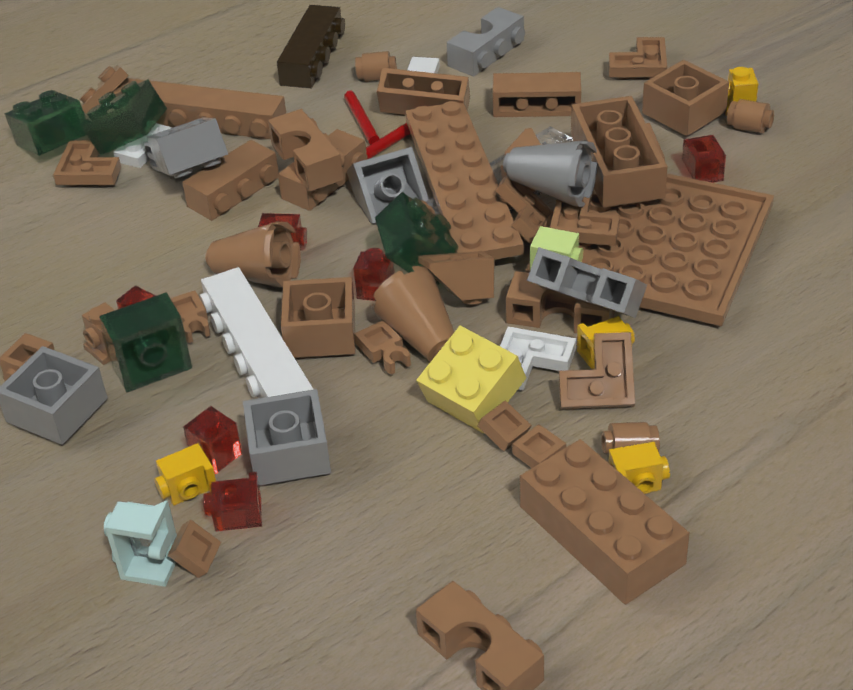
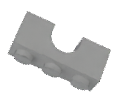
(474, 52)
(587, 282)

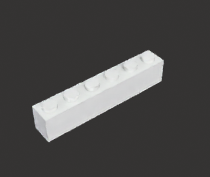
(251, 336)

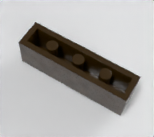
(310, 46)

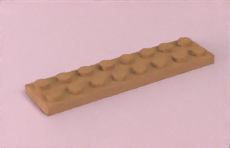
(463, 180)

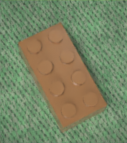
(626, 155)
(604, 521)

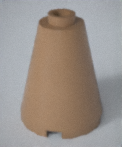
(262, 254)
(414, 310)

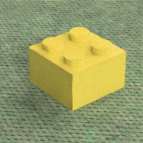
(471, 377)

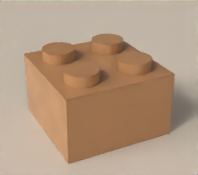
(685, 97)
(318, 317)

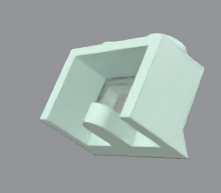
(141, 541)

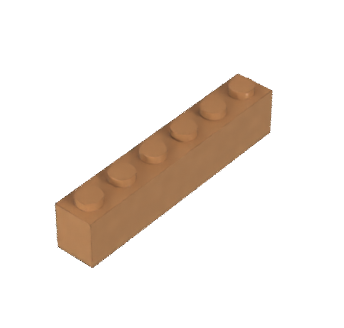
(235, 111)

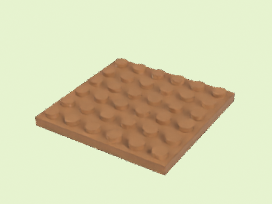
(685, 245)

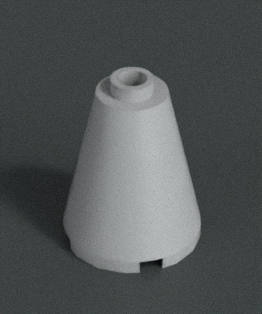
(555, 169)

